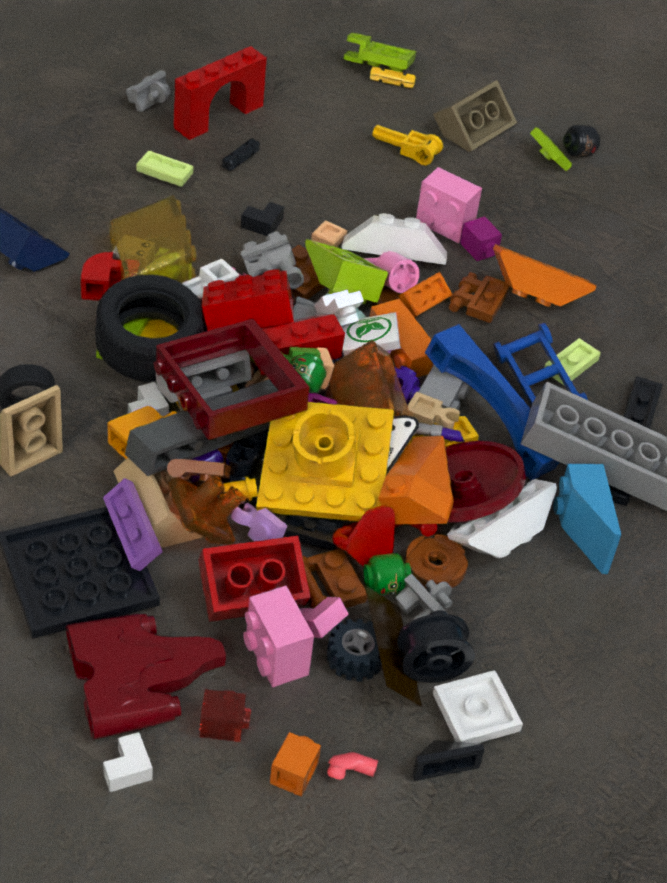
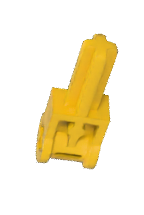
(413, 145)

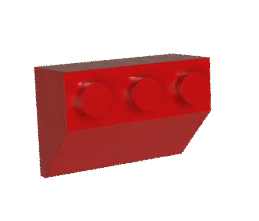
(308, 332)

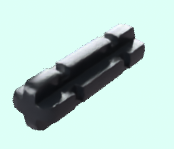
(240, 154)

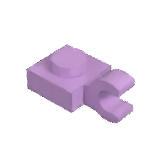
(262, 523)

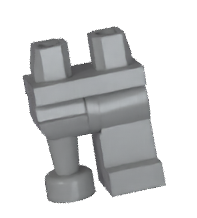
(271, 255)

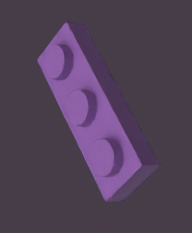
(132, 524)

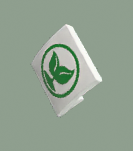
(379, 328)

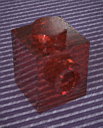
(224, 715)

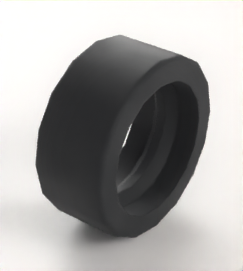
(23, 376)

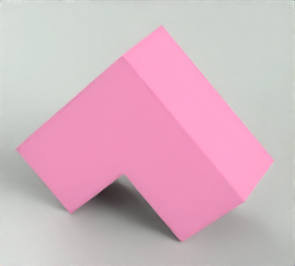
(325, 616)

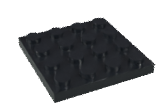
(74, 572)

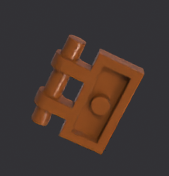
(486, 300)

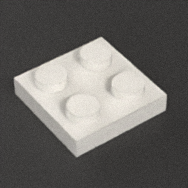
(477, 708)

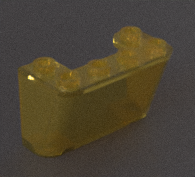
(154, 241)

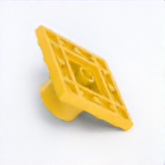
(326, 461)

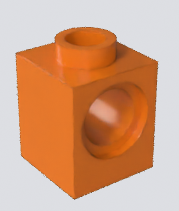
(295, 764)

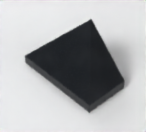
(447, 758)

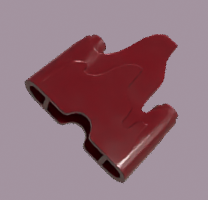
(134, 669)

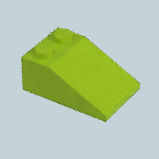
(345, 270)

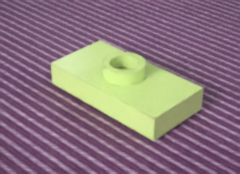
(164, 168)

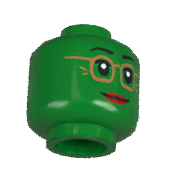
(310, 369)
(386, 573)

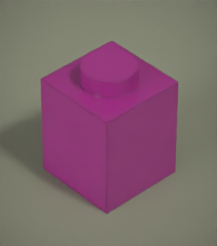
(479, 238)

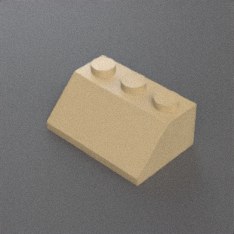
(157, 503)

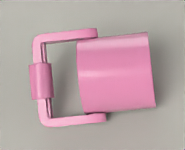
(401, 271)

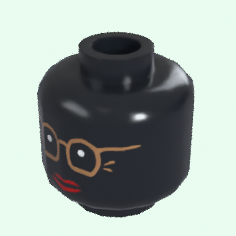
(581, 140)

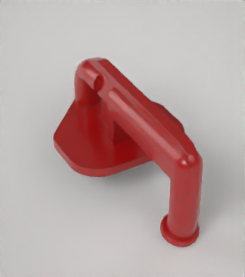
(373, 534)

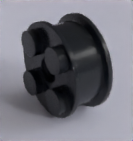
(435, 647)

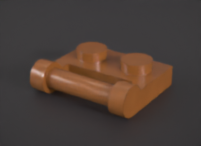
(187, 468)
(336, 577)

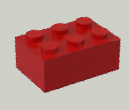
(259, 298)
(248, 569)

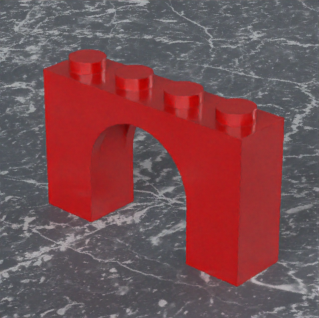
(197, 88)

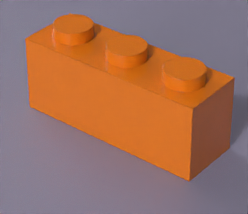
(412, 338)

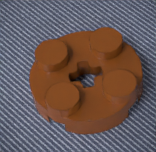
(453, 563)

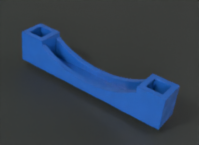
(459, 355)

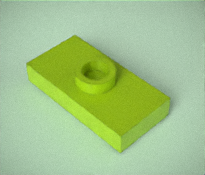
(550, 150)

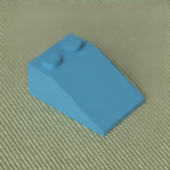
(589, 513)

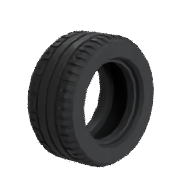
(143, 298)

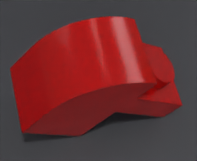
(99, 275)

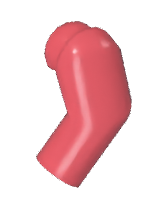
(351, 761)

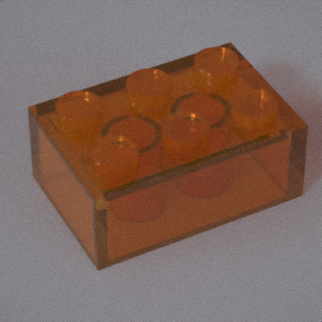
(368, 380)

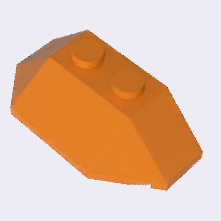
(540, 279)

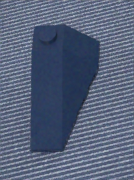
(26, 246)

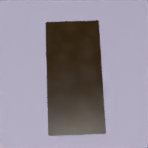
(387, 626)

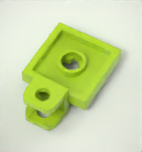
(379, 53)

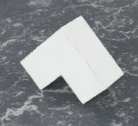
(150, 396)
(131, 767)

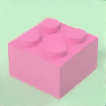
(447, 203)
(278, 636)

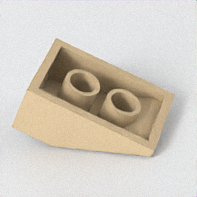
(31, 431)

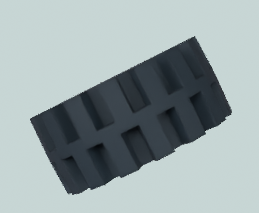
(355, 637)

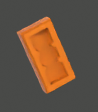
(426, 294)

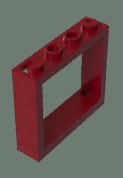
(245, 335)

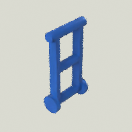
(505, 352)

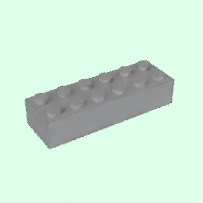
(586, 433)

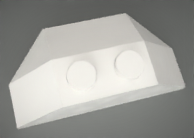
(405, 237)
(511, 525)

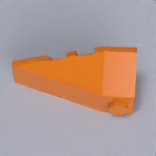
(420, 484)

